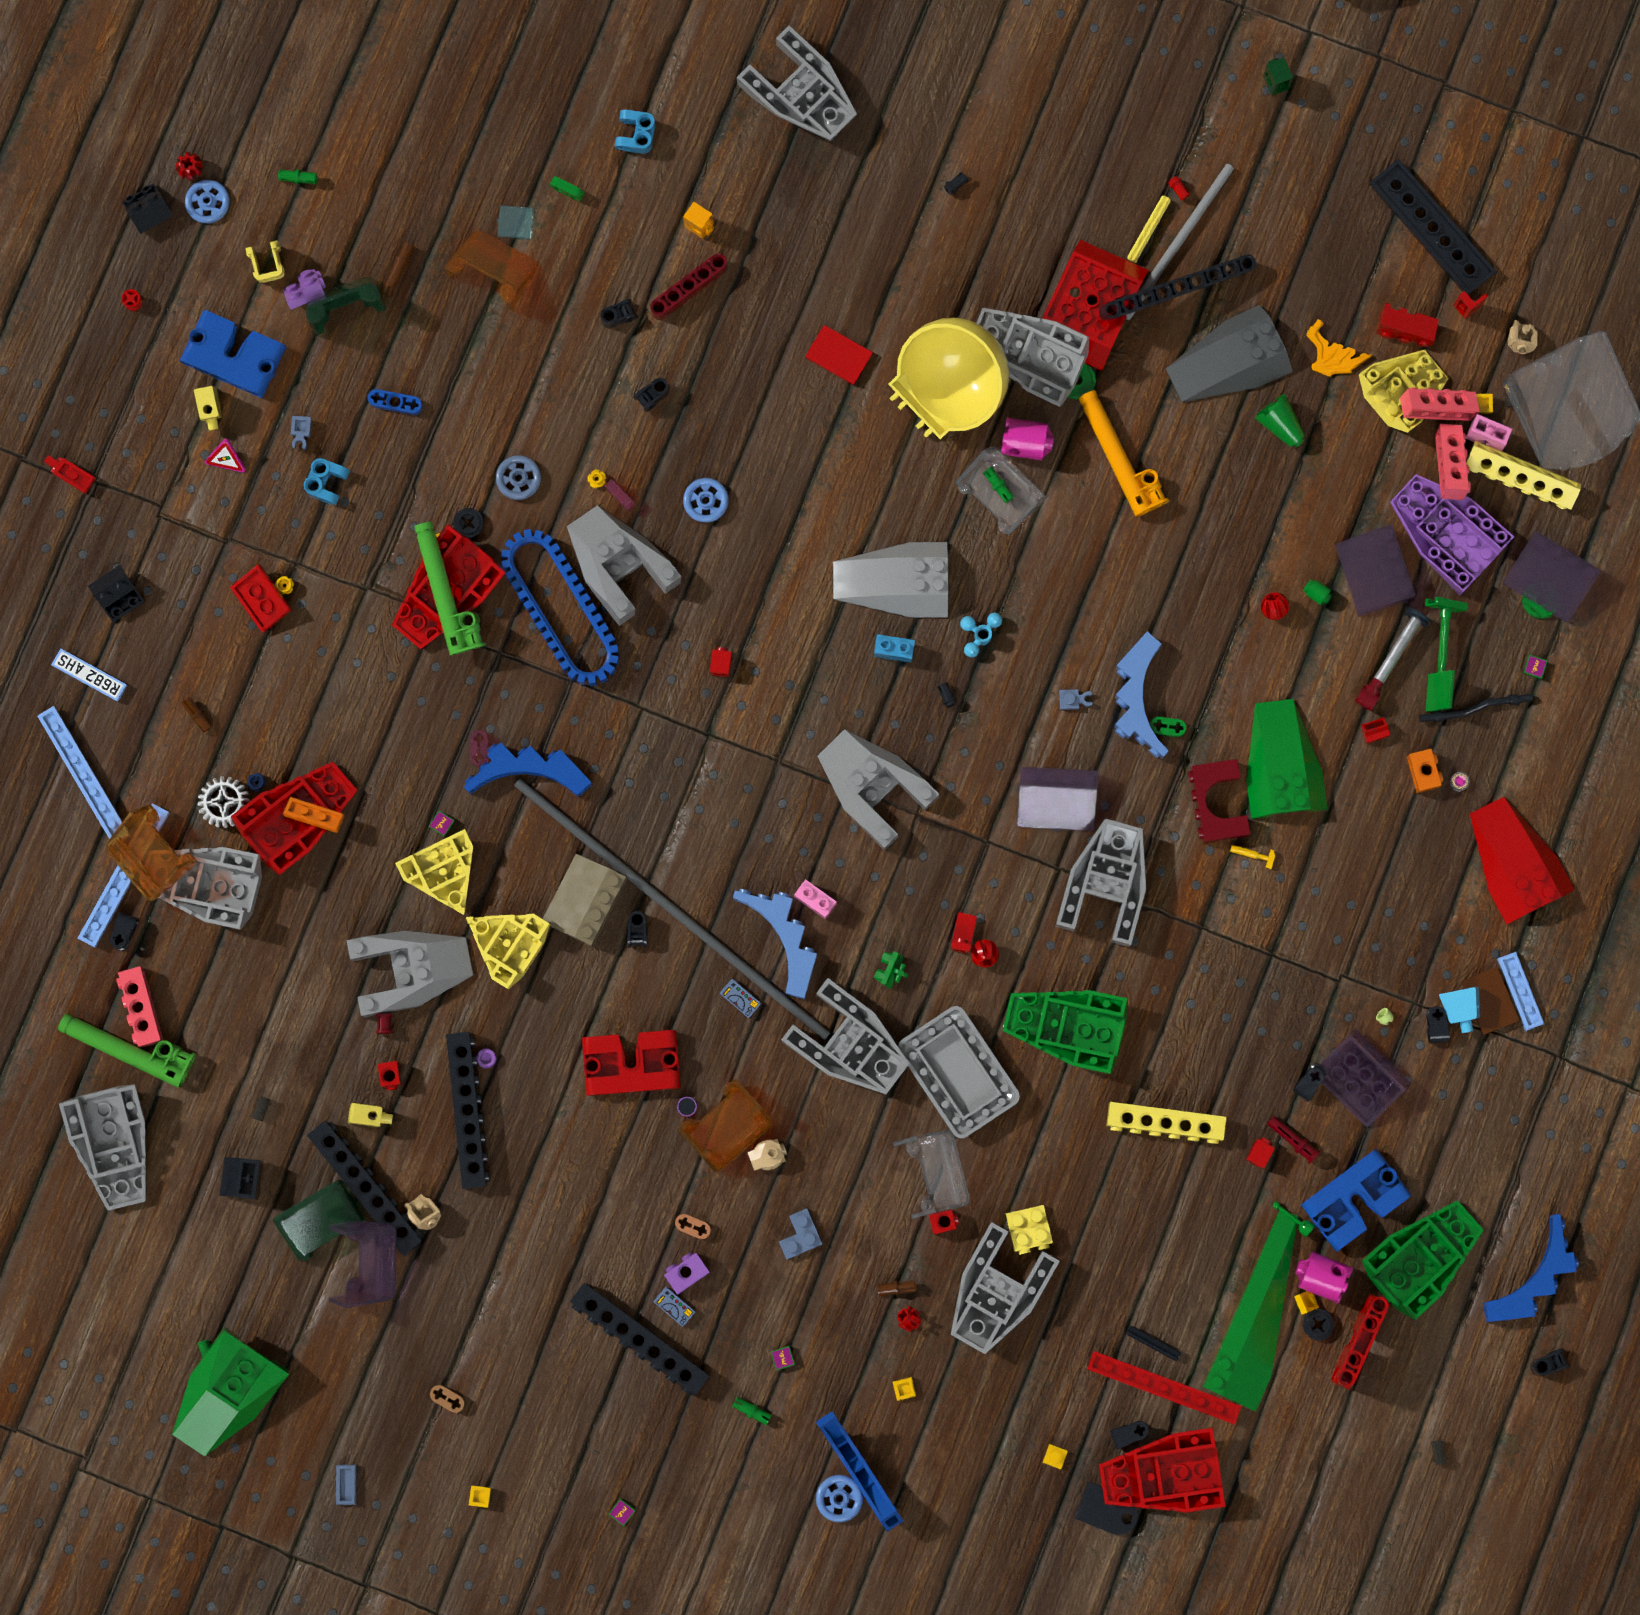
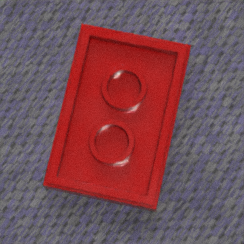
(838, 355)
(261, 598)

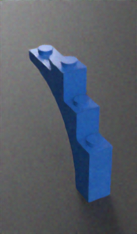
(529, 762)
(1541, 1283)
(859, 1471)

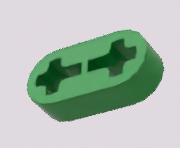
(566, 189)
(1168, 722)

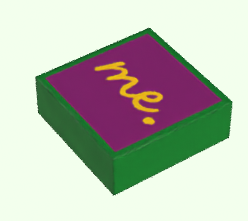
(1535, 667)
(441, 823)
(782, 1358)
(622, 1512)

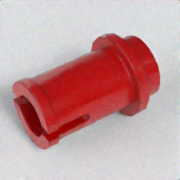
(1181, 191)

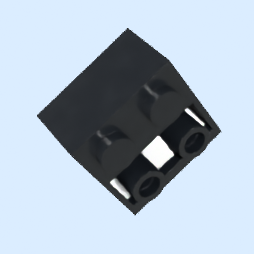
(147, 208)
(116, 593)
(241, 1178)

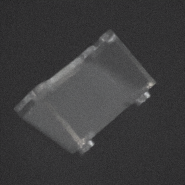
(1027, 494)

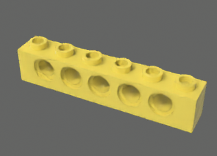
(1517, 466)
(1216, 1123)

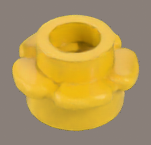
(597, 483)
(289, 584)

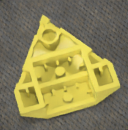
(441, 870)
(509, 944)

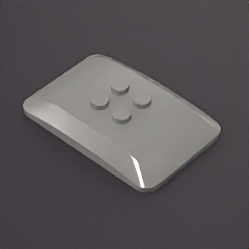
(958, 1072)

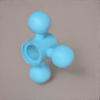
(968, 624)

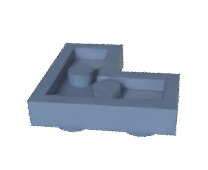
(806, 1236)

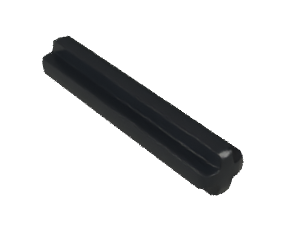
(1153, 1343)

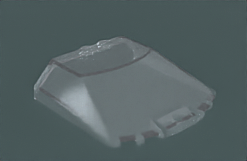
(1574, 403)

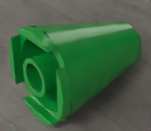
(1282, 421)

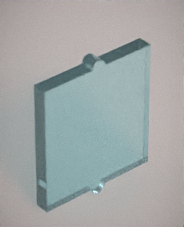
(515, 222)

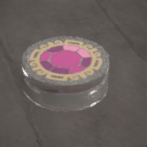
(1459, 781)

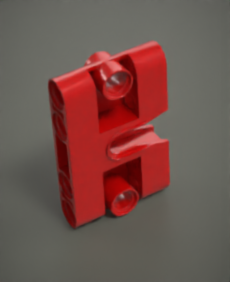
(648, 1074)
(1374, 1310)

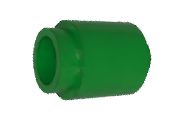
(1317, 592)

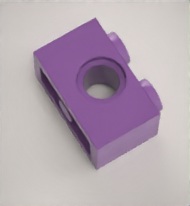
(698, 1271)

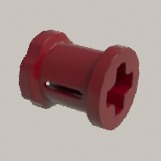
(384, 1023)

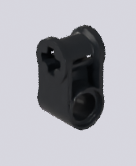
(619, 312)
(651, 395)
(123, 928)
(637, 931)
(1437, 1029)
(1308, 1083)
(1553, 1362)
(1125, 1435)

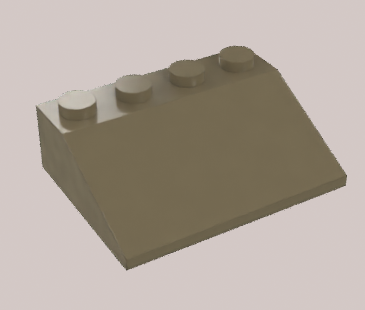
(584, 900)

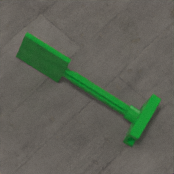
(1441, 684)

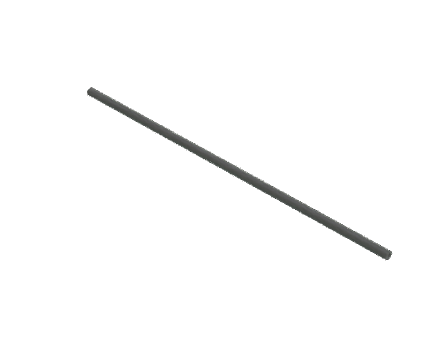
(672, 909)

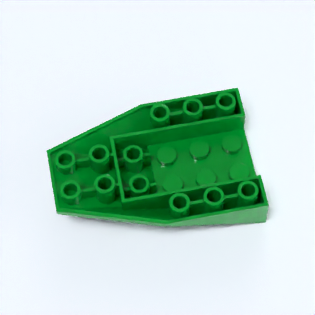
(225, 1392)

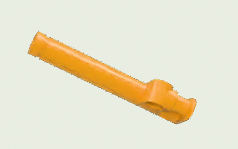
(1130, 482)

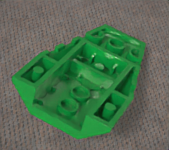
(1282, 763)
(1070, 1025)
(1422, 1258)

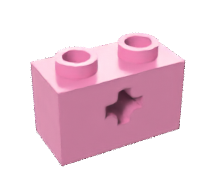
(1488, 432)
(815, 899)

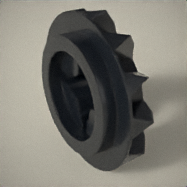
(468, 514)
(1327, 1326)

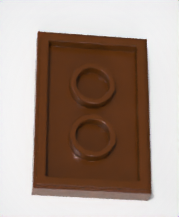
(1495, 1003)

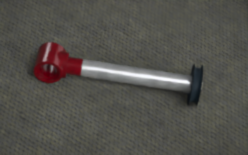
(1370, 693)

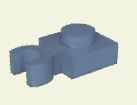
(300, 428)
(1071, 699)

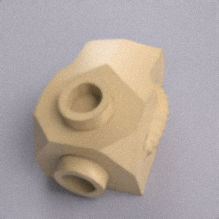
(1522, 338)
(767, 1155)
(423, 1212)

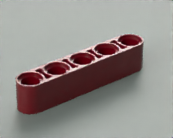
(693, 278)

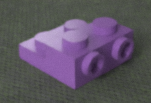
(308, 289)

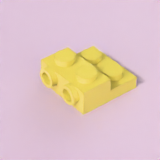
(1029, 1229)

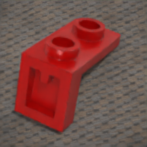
(963, 933)

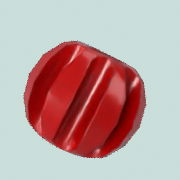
(192, 170)
(1274, 606)
(985, 953)

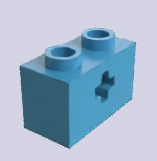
(894, 648)

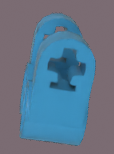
(647, 133)
(314, 477)

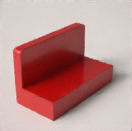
(1467, 306)

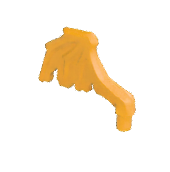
(1333, 358)

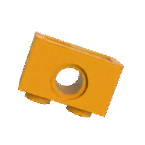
(698, 220)

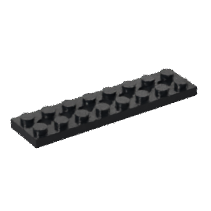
(1435, 215)

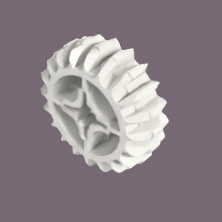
(222, 785)

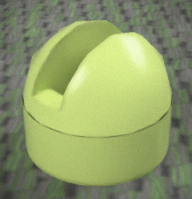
(1384, 1016)

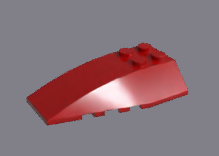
(471, 580)
(282, 839)
(1516, 861)
(1167, 1474)

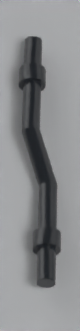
(1439, 716)

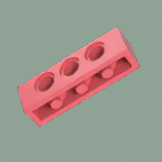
(1439, 404)
(1452, 462)
(125, 981)

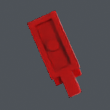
(71, 474)

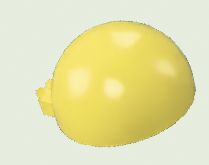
(951, 375)

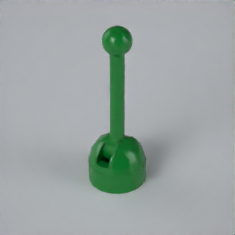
(1305, 1227)

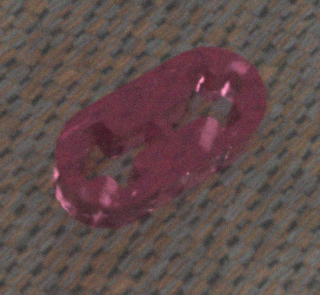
(619, 495)
(474, 748)

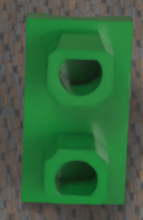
(894, 970)

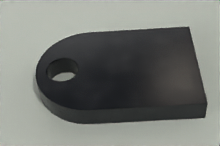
(1101, 1515)

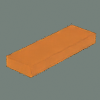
(313, 815)

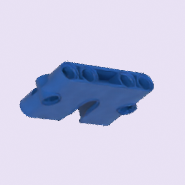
(244, 369)
(1361, 1180)

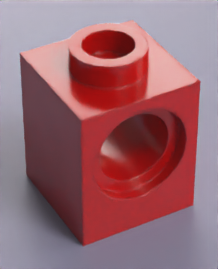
(720, 662)
(383, 1068)
(1260, 1153)
(934, 1220)

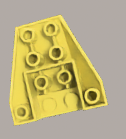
(1389, 379)

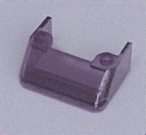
(376, 1263)

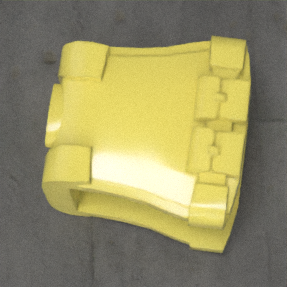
(267, 277)

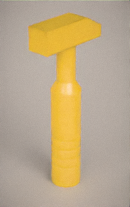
(1254, 854)

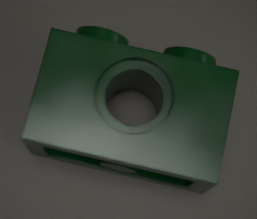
(1277, 76)

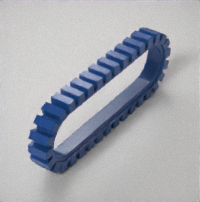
(537, 614)

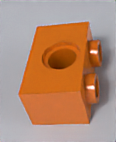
(1424, 782)

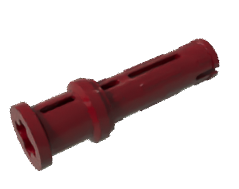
(1303, 1143)

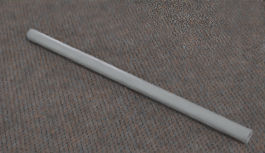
(1185, 231)

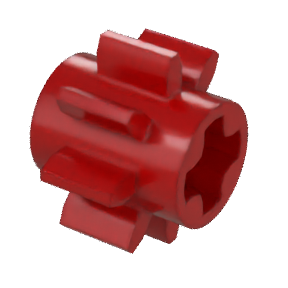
(909, 1319)

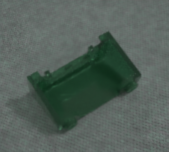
(360, 289)
(308, 1222)

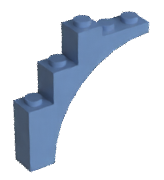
(1130, 696)
(776, 912)

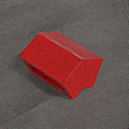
(1375, 730)

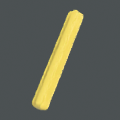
(1148, 229)

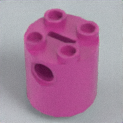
(1027, 439)
(1323, 1276)

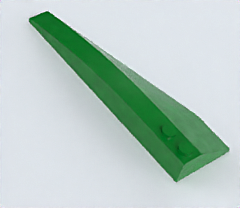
(1250, 1342)

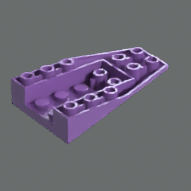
(1449, 533)

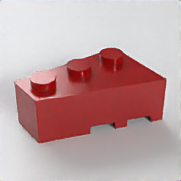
(1407, 326)

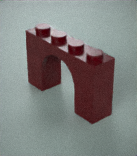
(1212, 827)

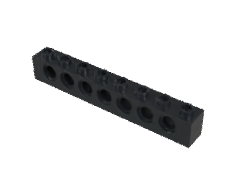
(454, 1043)
(318, 1137)
(587, 1293)

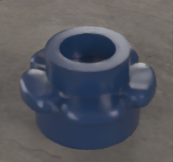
(256, 777)

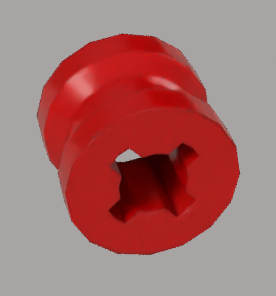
(131, 296)

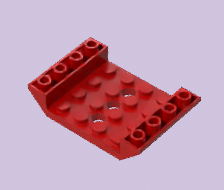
(1096, 275)

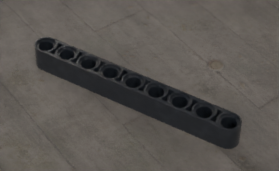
(1185, 283)

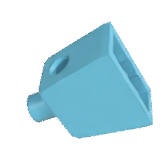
(1462, 1007)

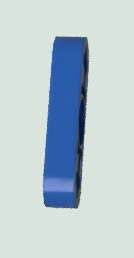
(409, 400)

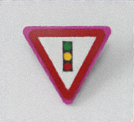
(225, 457)

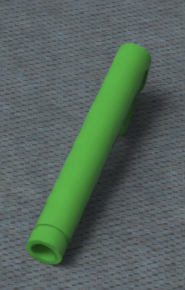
(452, 623)
(153, 1064)

